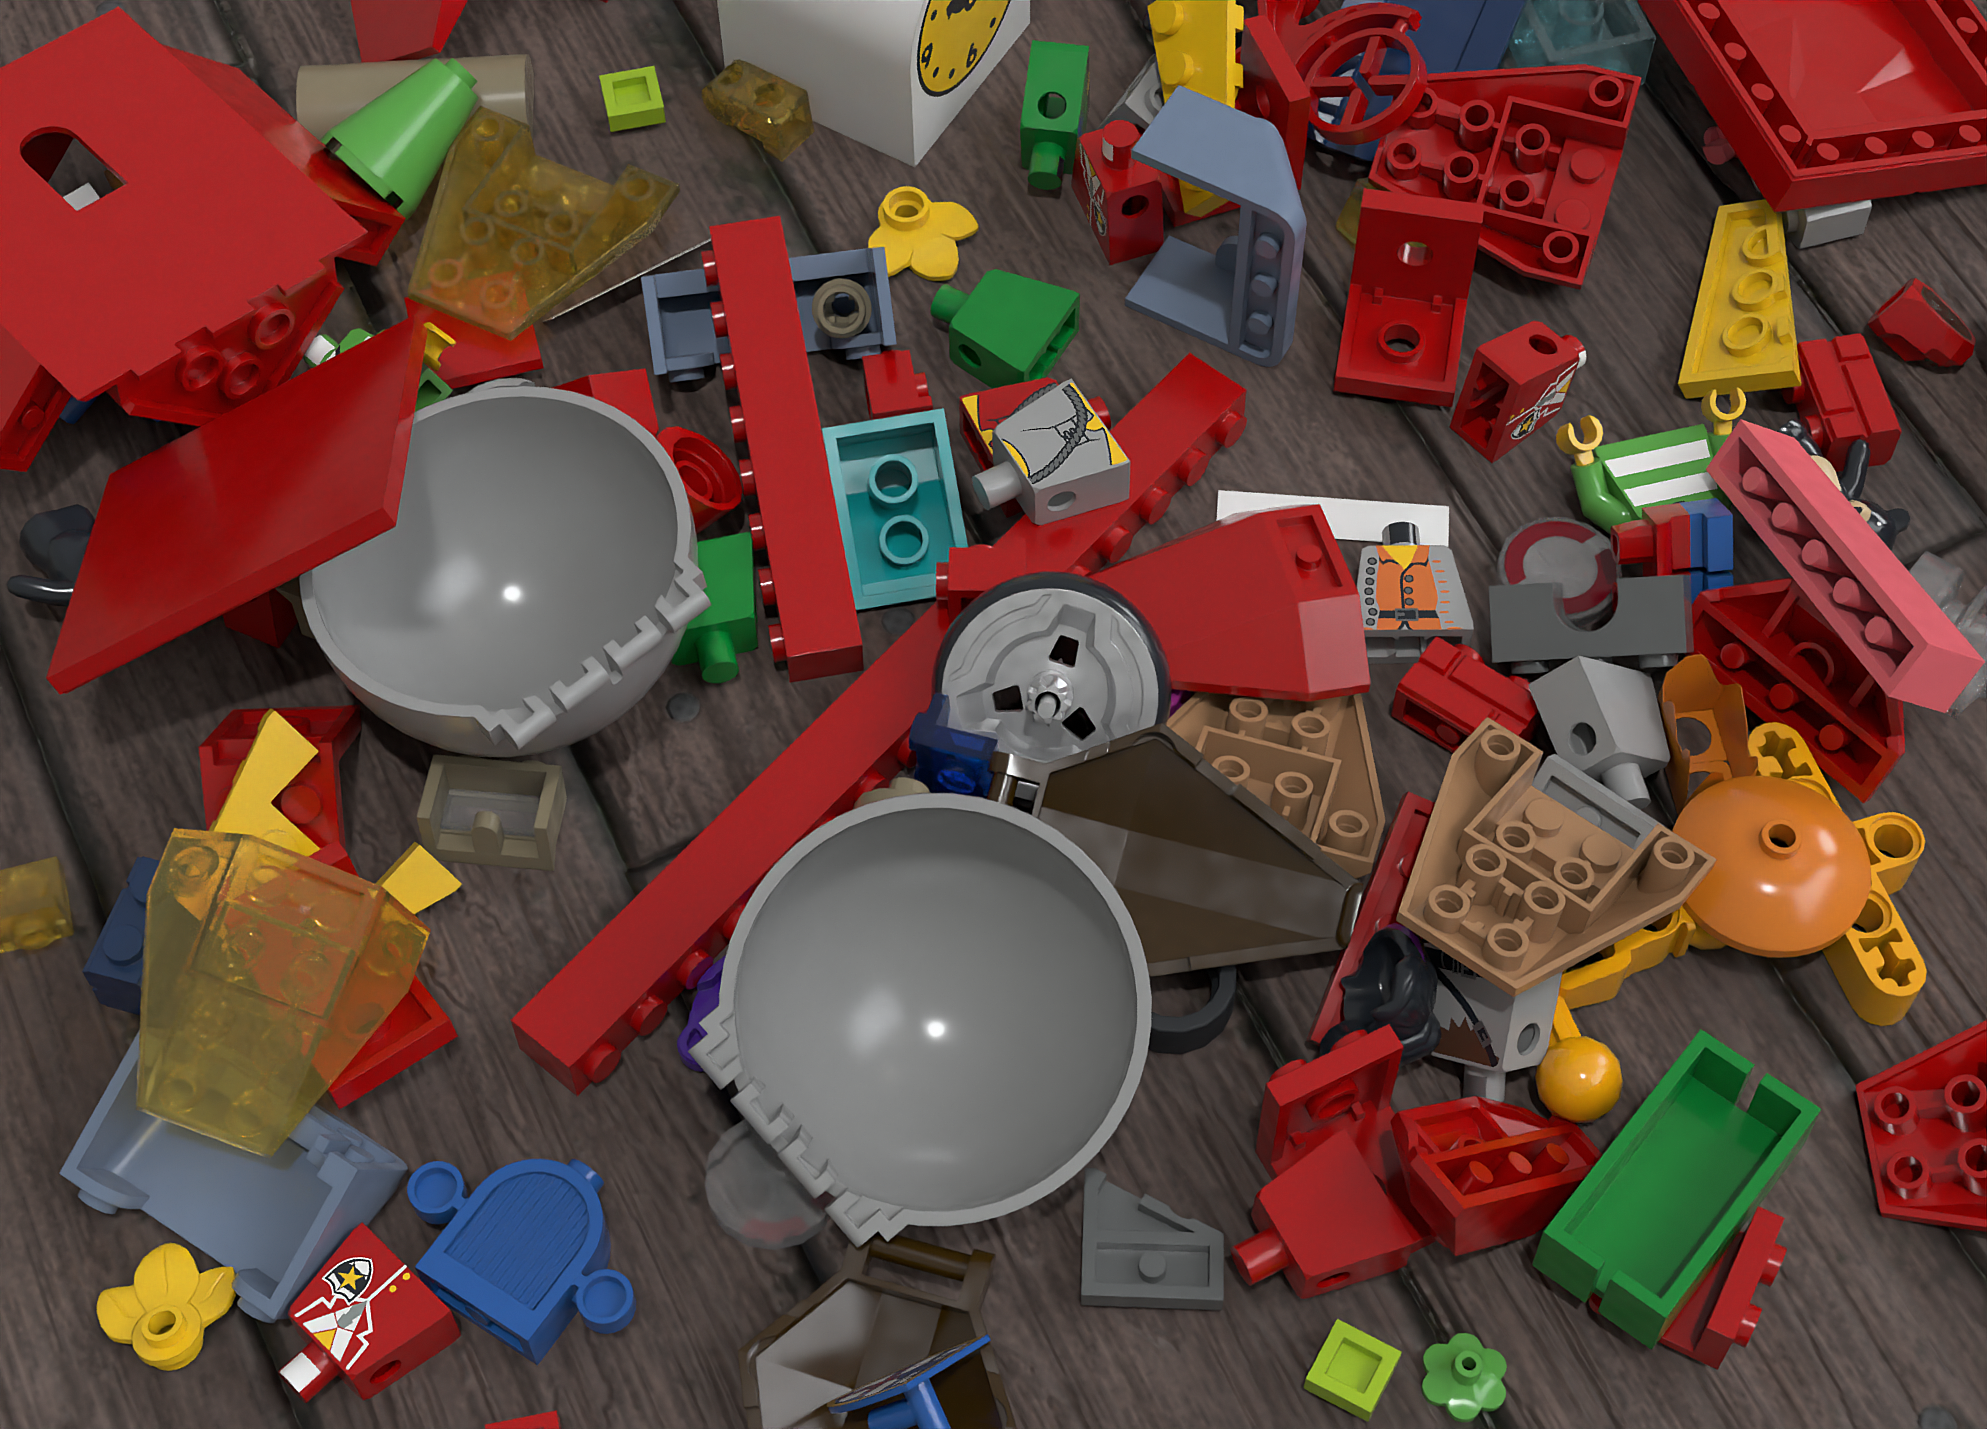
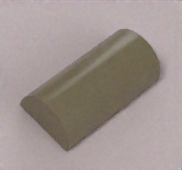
(336, 91)

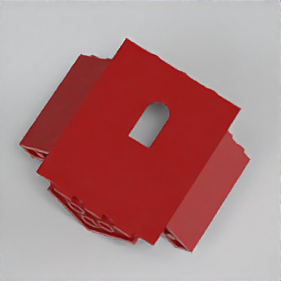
(191, 274)

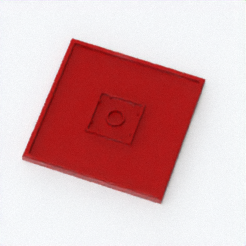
(244, 505)

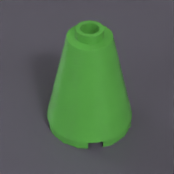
(406, 132)

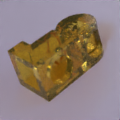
(761, 107)

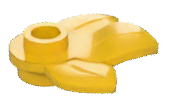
(924, 238)
(166, 1307)

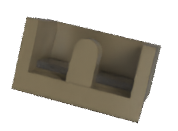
(492, 812)

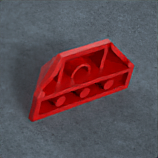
(1801, 676)
(1488, 1169)

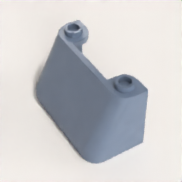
(248, 1212)

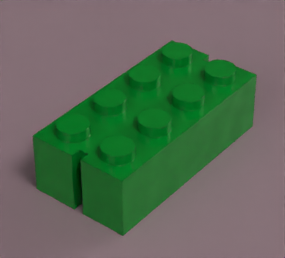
(1674, 1189)

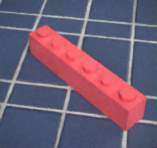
(1845, 568)

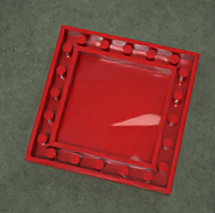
(1839, 92)

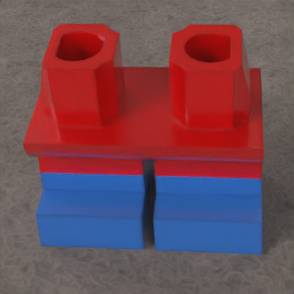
(1679, 540)

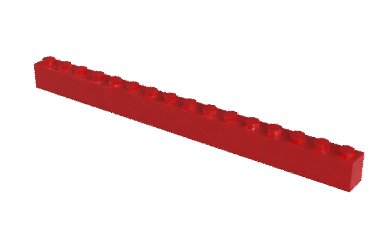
(855, 746)

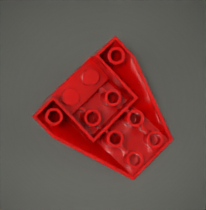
(1527, 146)
(1253, 606)
(1931, 1133)

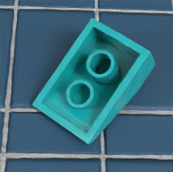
(895, 504)

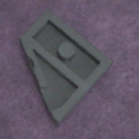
(1146, 1253)

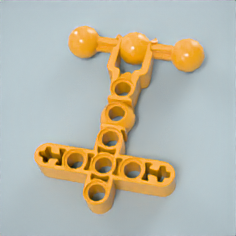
(1874, 968)

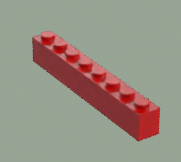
(785, 450)

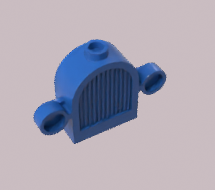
(522, 1251)

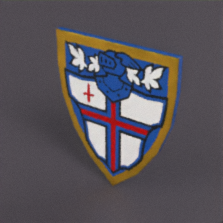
(920, 1401)

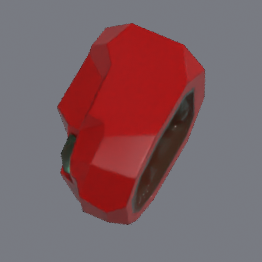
(1923, 327)

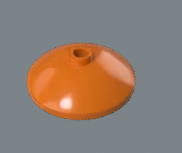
(1769, 895)

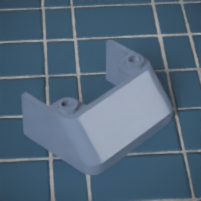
(1250, 288)
(683, 325)

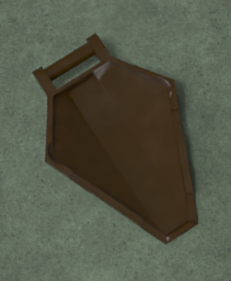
(1189, 852)
(869, 1328)

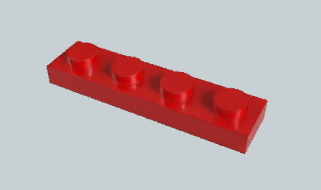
(1378, 904)

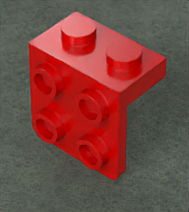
(1721, 1305)

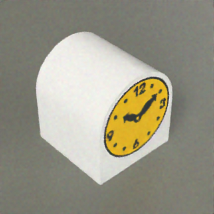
(877, 66)

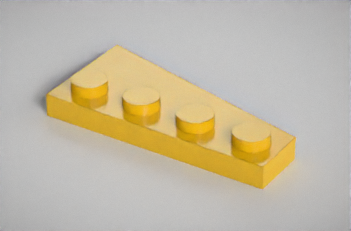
(1198, 52)
(1743, 308)

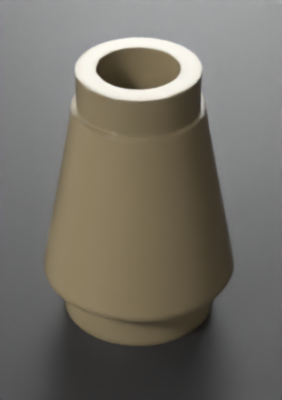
(836, 323)

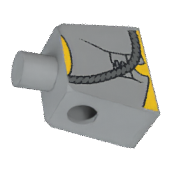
(1055, 459)

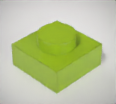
(632, 98)
(1352, 1370)

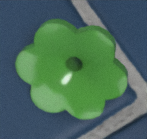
(1459, 1389)

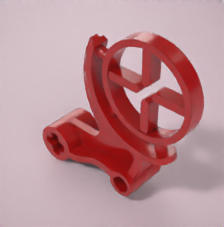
(1334, 39)

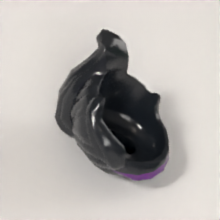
(1392, 987)

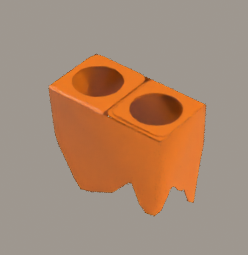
(1695, 693)

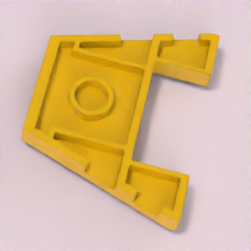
(270, 765)

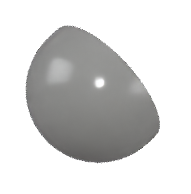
(524, 580)
(931, 1012)

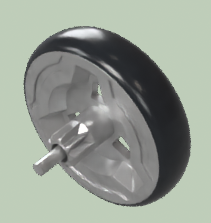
(1007, 642)

